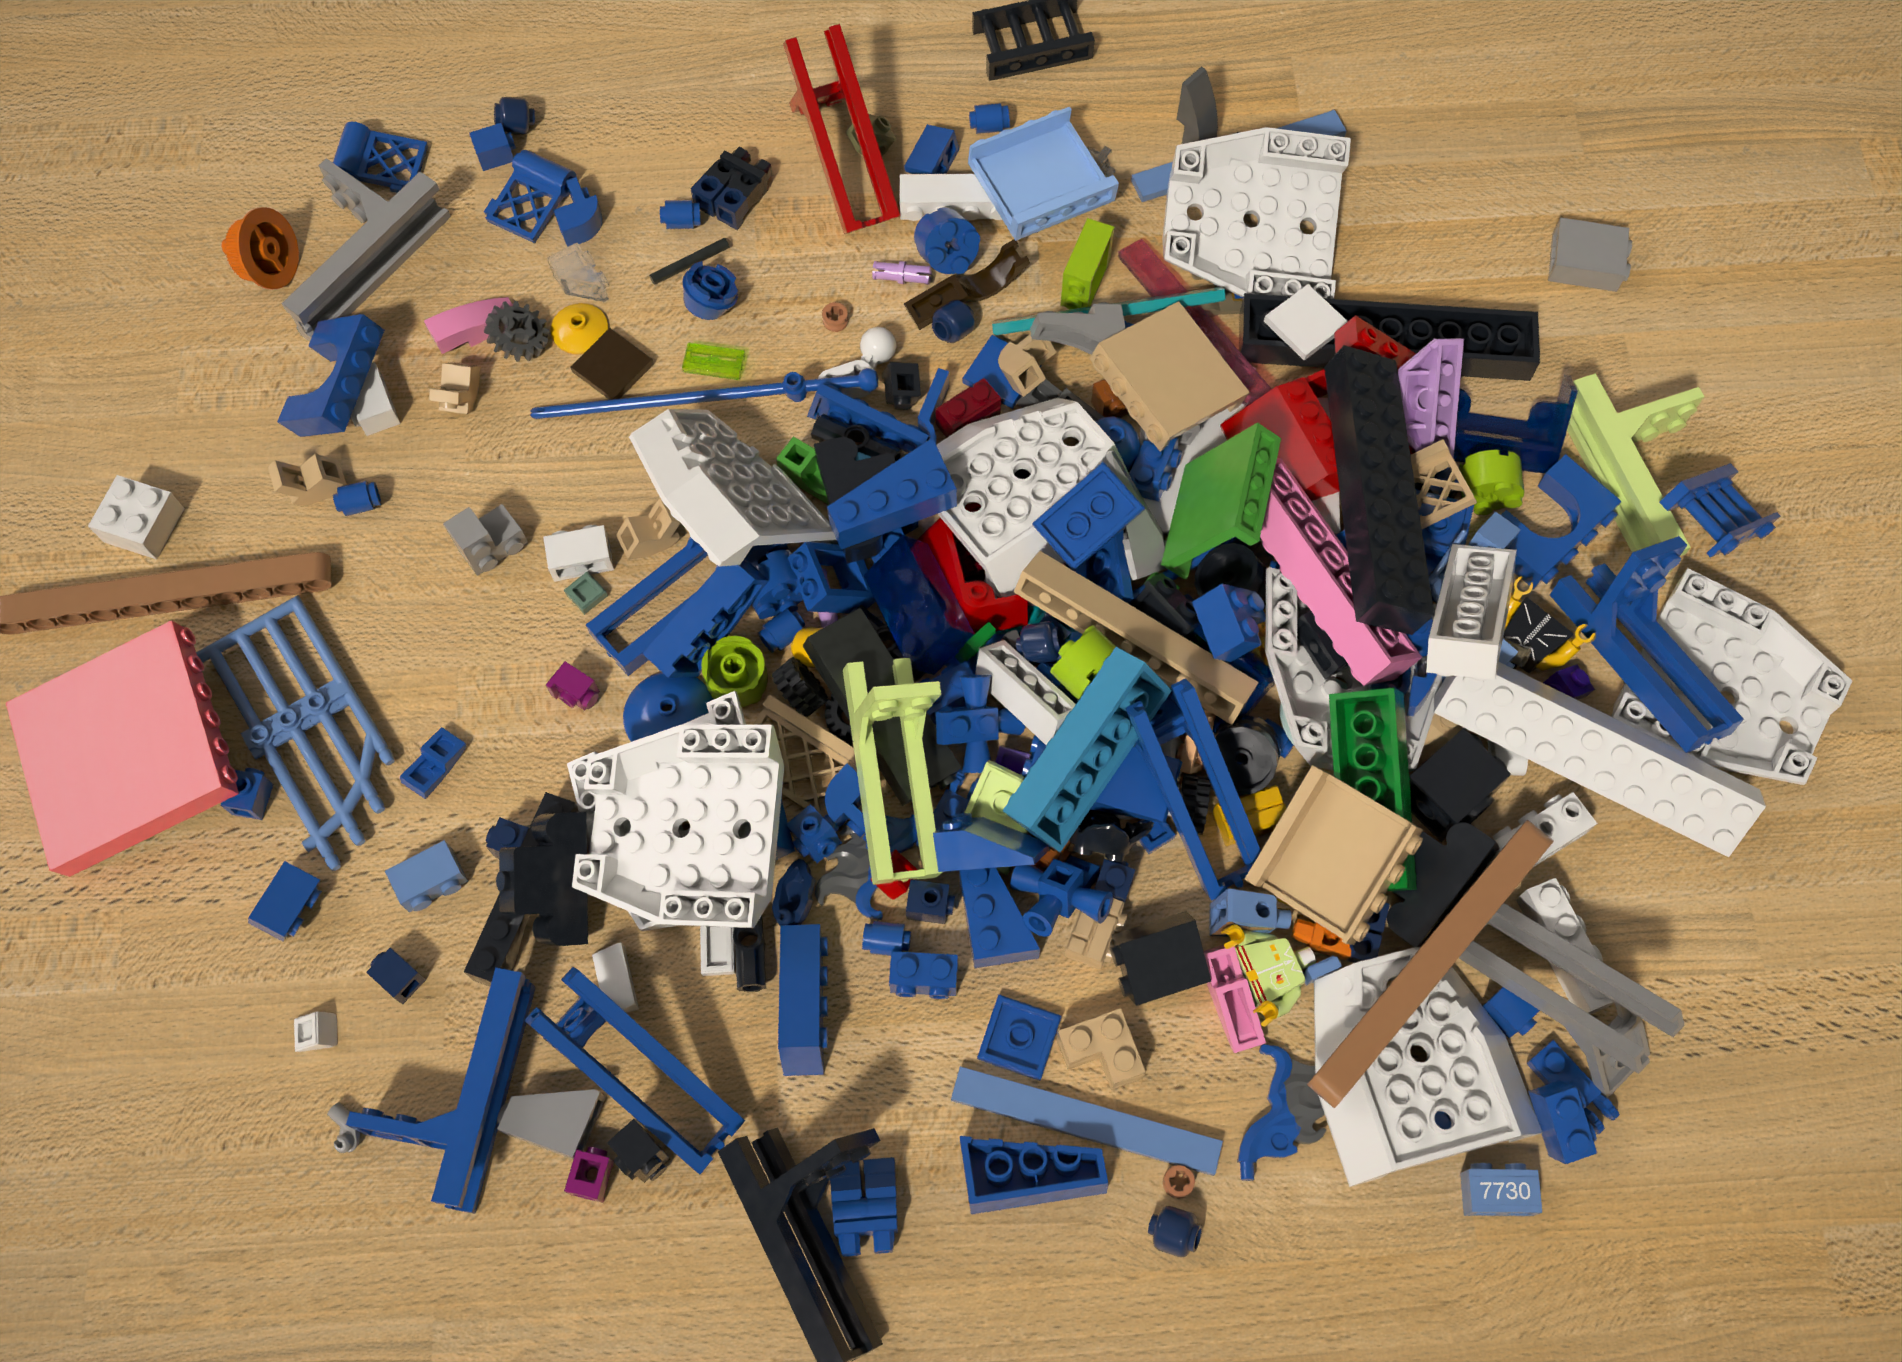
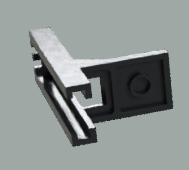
(798, 1193)

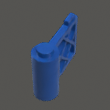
(358, 147)
(536, 174)

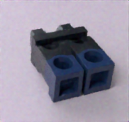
(731, 187)

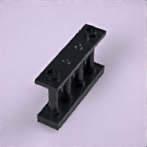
(1037, 56)

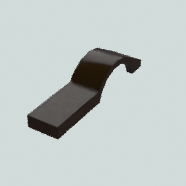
(968, 288)

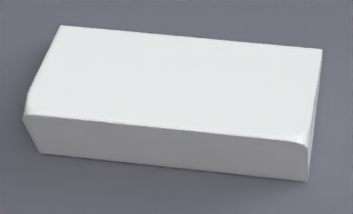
(615, 976)

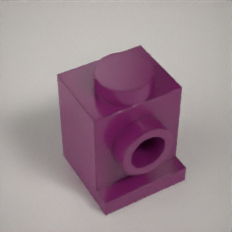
(573, 687)
(577, 1181)

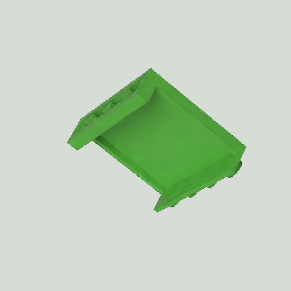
(1222, 497)

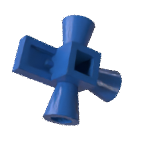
(975, 723)
(1060, 892)

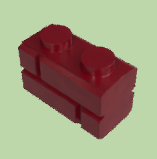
(968, 407)

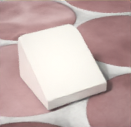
(315, 1031)

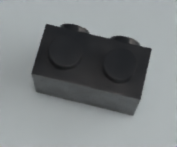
(638, 1153)

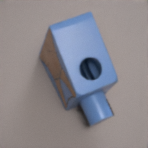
(1248, 910)

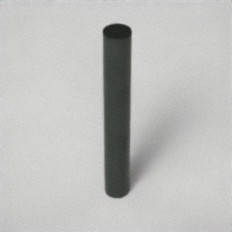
(689, 260)

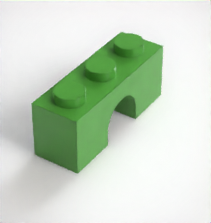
(801, 467)

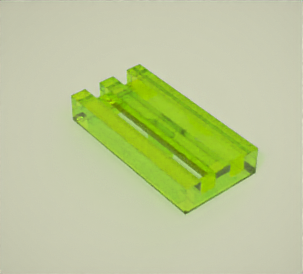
(713, 365)

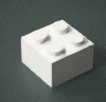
(136, 517)

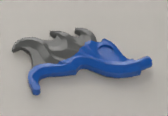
(853, 873)
(1290, 1118)

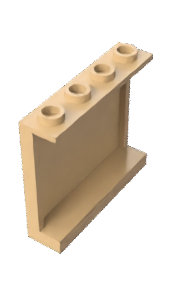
(1168, 374)
(1335, 855)

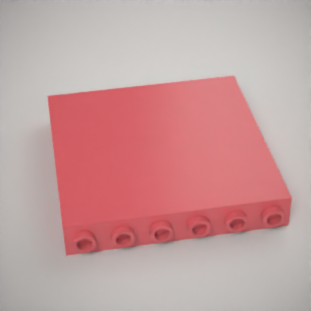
(121, 749)

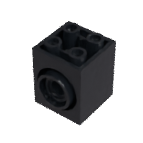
(1455, 784)

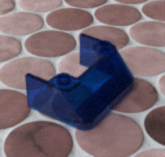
(1534, 441)

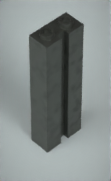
(855, 640)

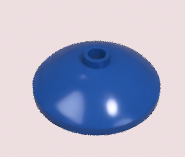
(644, 705)

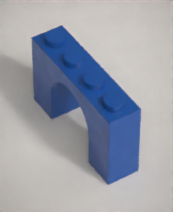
(327, 410)
(1588, 508)

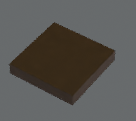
(612, 365)

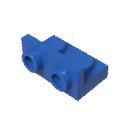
(1153, 468)

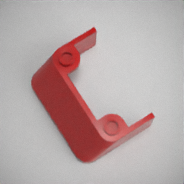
(974, 597)

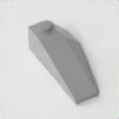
(1143, 537)

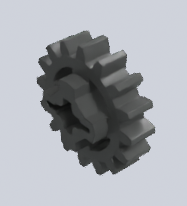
(514, 331)

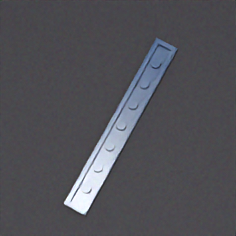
(1154, 182)
(1087, 1121)

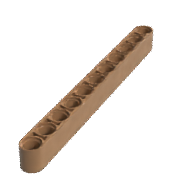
(165, 593)
(1429, 964)

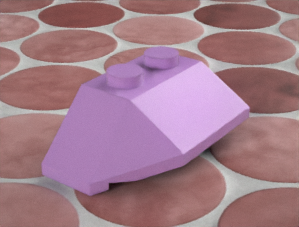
(1431, 393)

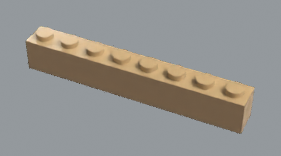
(1170, 655)

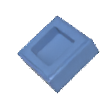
(1321, 969)

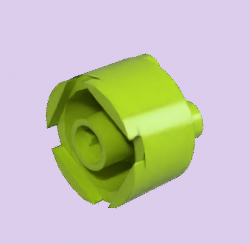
(1493, 480)
(734, 654)
(1082, 660)

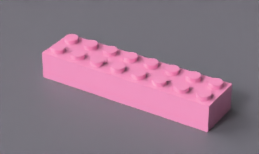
(1321, 574)

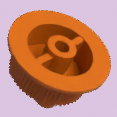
(262, 248)

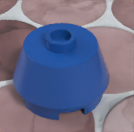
(709, 290)

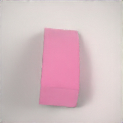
(462, 324)
(1233, 999)

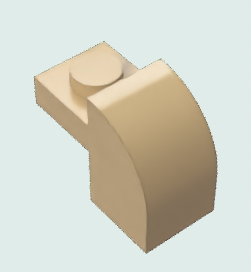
(1022, 362)
(457, 388)
(309, 483)
(648, 533)

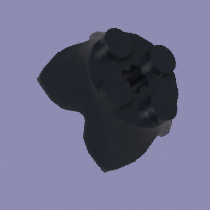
(1103, 834)

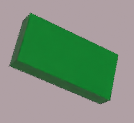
(977, 641)

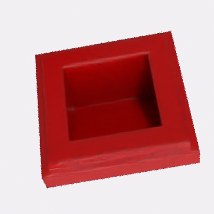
(897, 888)

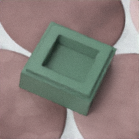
(585, 593)

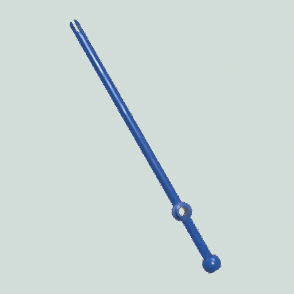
(793, 386)

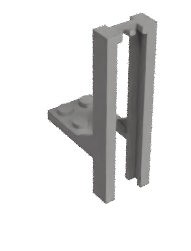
(373, 253)
(1610, 1049)

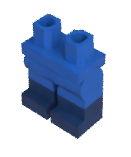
(868, 1215)

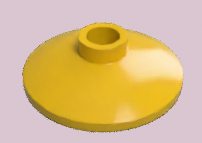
(578, 338)

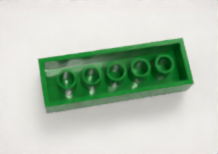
(1373, 755)

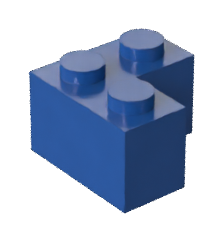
(1230, 620)

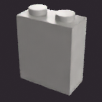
(1589, 254)

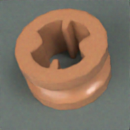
(835, 308)
(1186, 1189)

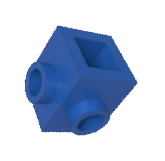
(814, 834)

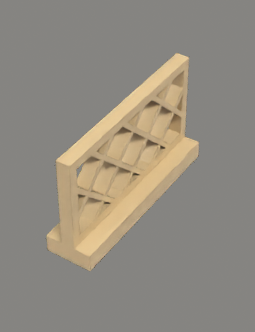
(1425, 466)
(809, 733)

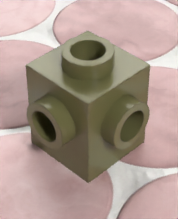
(882, 133)

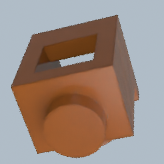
(1106, 401)

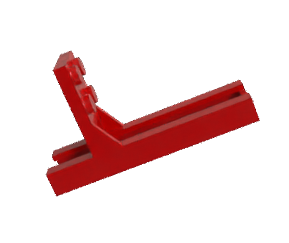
(807, 102)

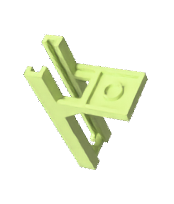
(1609, 452)
(883, 702)

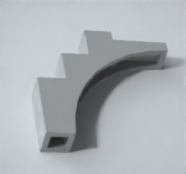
(1085, 333)

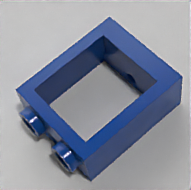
(815, 590)

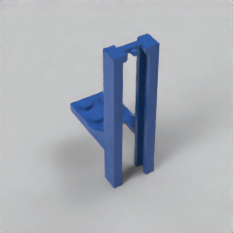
(1633, 601)
(631, 657)
(1181, 715)
(589, 1014)
(471, 1128)

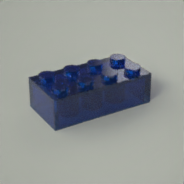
(918, 605)

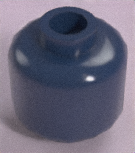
(514, 115)
(953, 321)
(1040, 642)
(1175, 1231)

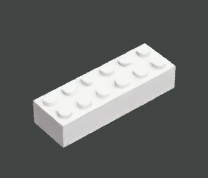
(1471, 612)

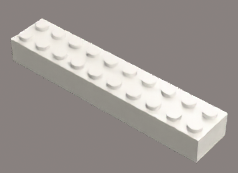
(1604, 755)

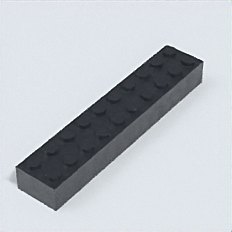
(1494, 347)
(1377, 492)

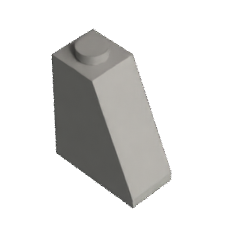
(552, 1120)

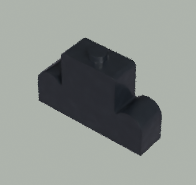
(842, 473)
(542, 877)
(1441, 881)

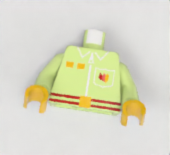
(1270, 969)

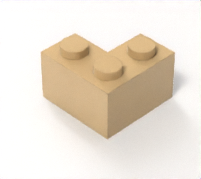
(1107, 1040)

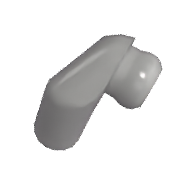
(348, 1137)

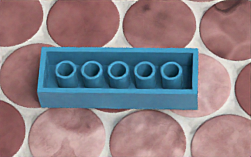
(1086, 750)

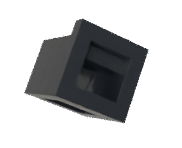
(907, 379)

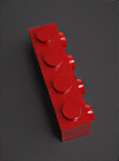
(1365, 337)

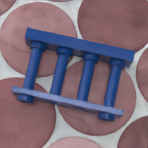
(1720, 509)

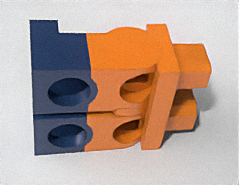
(1328, 943)

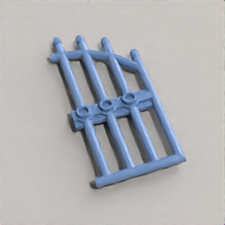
(294, 719)

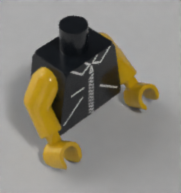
(1540, 632)

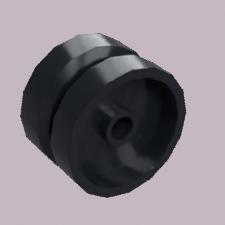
(1233, 566)
(1261, 751)

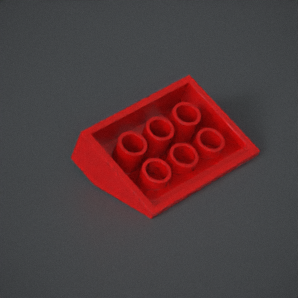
(1304, 431)

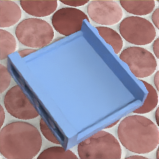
(1040, 174)

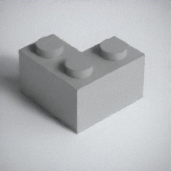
(486, 539)

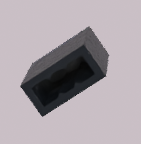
(1160, 958)

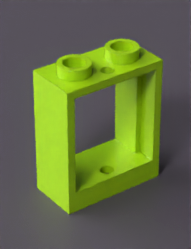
(1087, 265)

